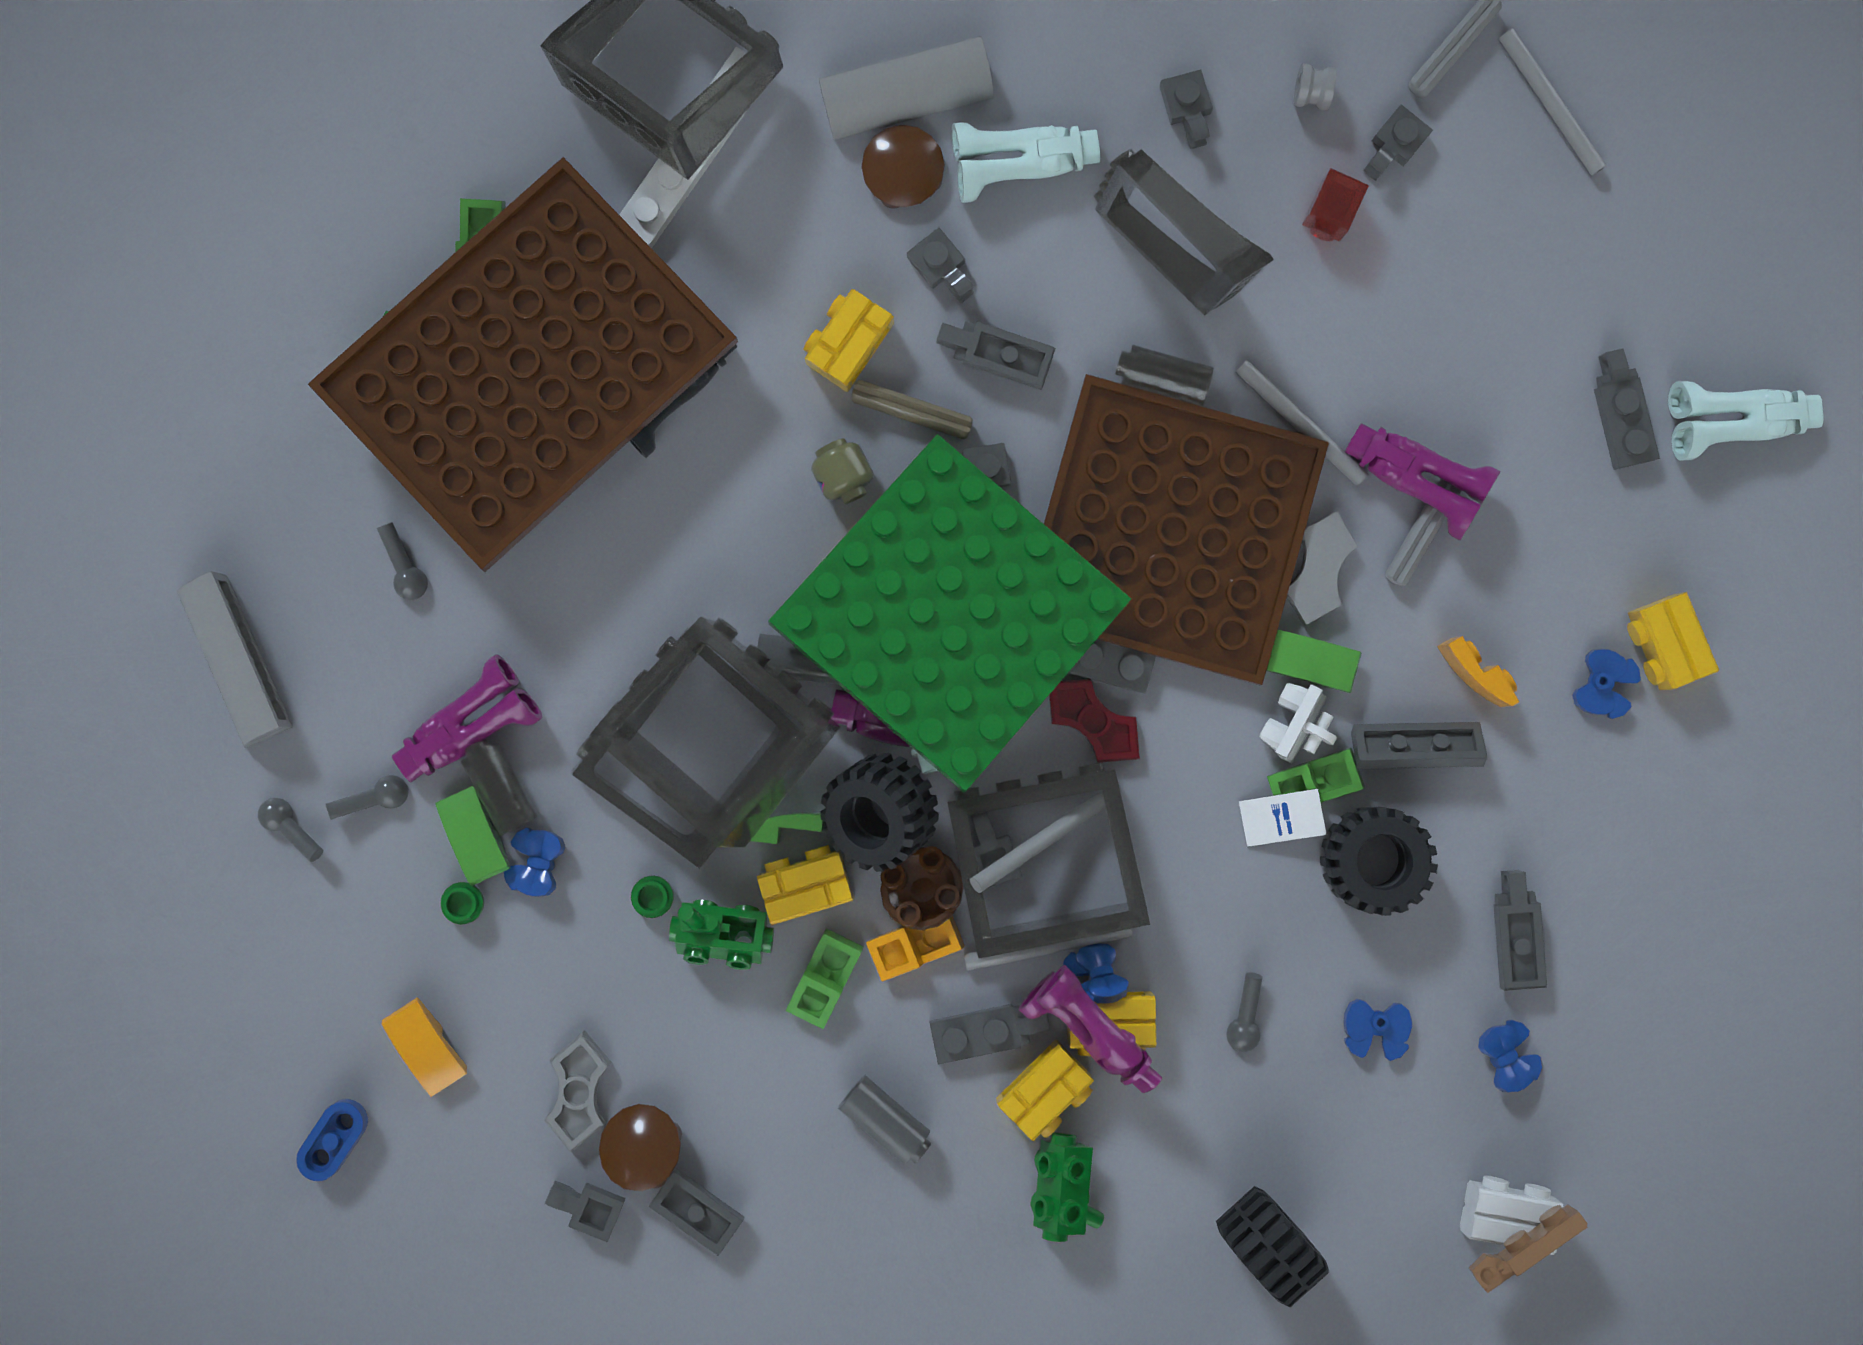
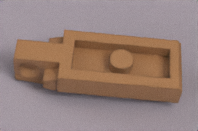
(1527, 1249)

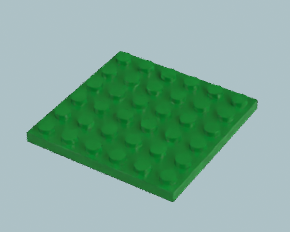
(949, 612)

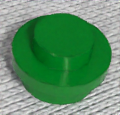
(652, 896)
(462, 903)

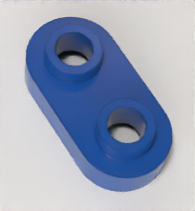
(332, 1137)

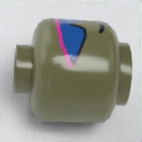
(842, 471)

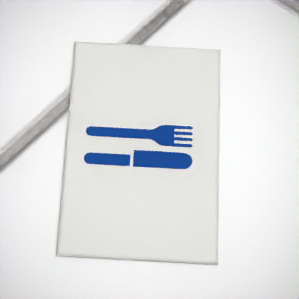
(1282, 817)

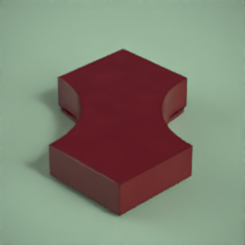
(1110, 734)

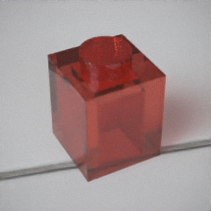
(1334, 206)

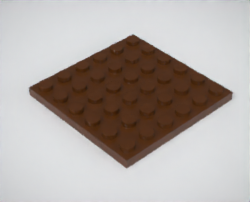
(1188, 520)

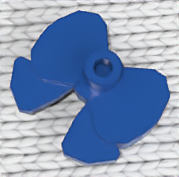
(1605, 670)
(536, 876)
(1097, 963)
(1363, 1022)
(1511, 1072)

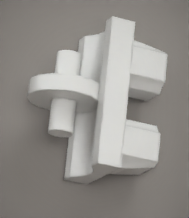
(1306, 706)

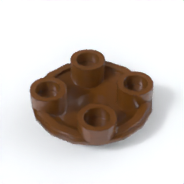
(903, 166)
(922, 889)
(640, 1147)

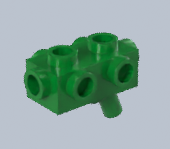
(711, 931)
(1063, 1188)

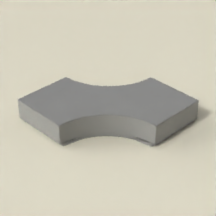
(1324, 551)
(578, 1074)

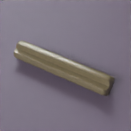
(912, 409)

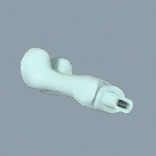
(1044, 150)
(1766, 416)

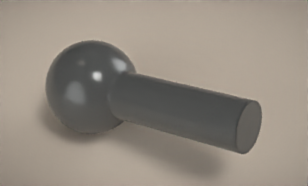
(409, 581)
(388, 792)
(277, 815)
(1243, 1032)

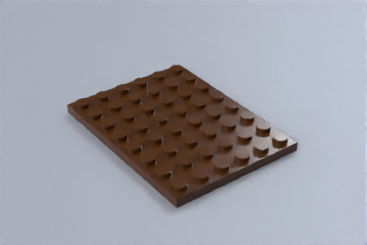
(523, 363)

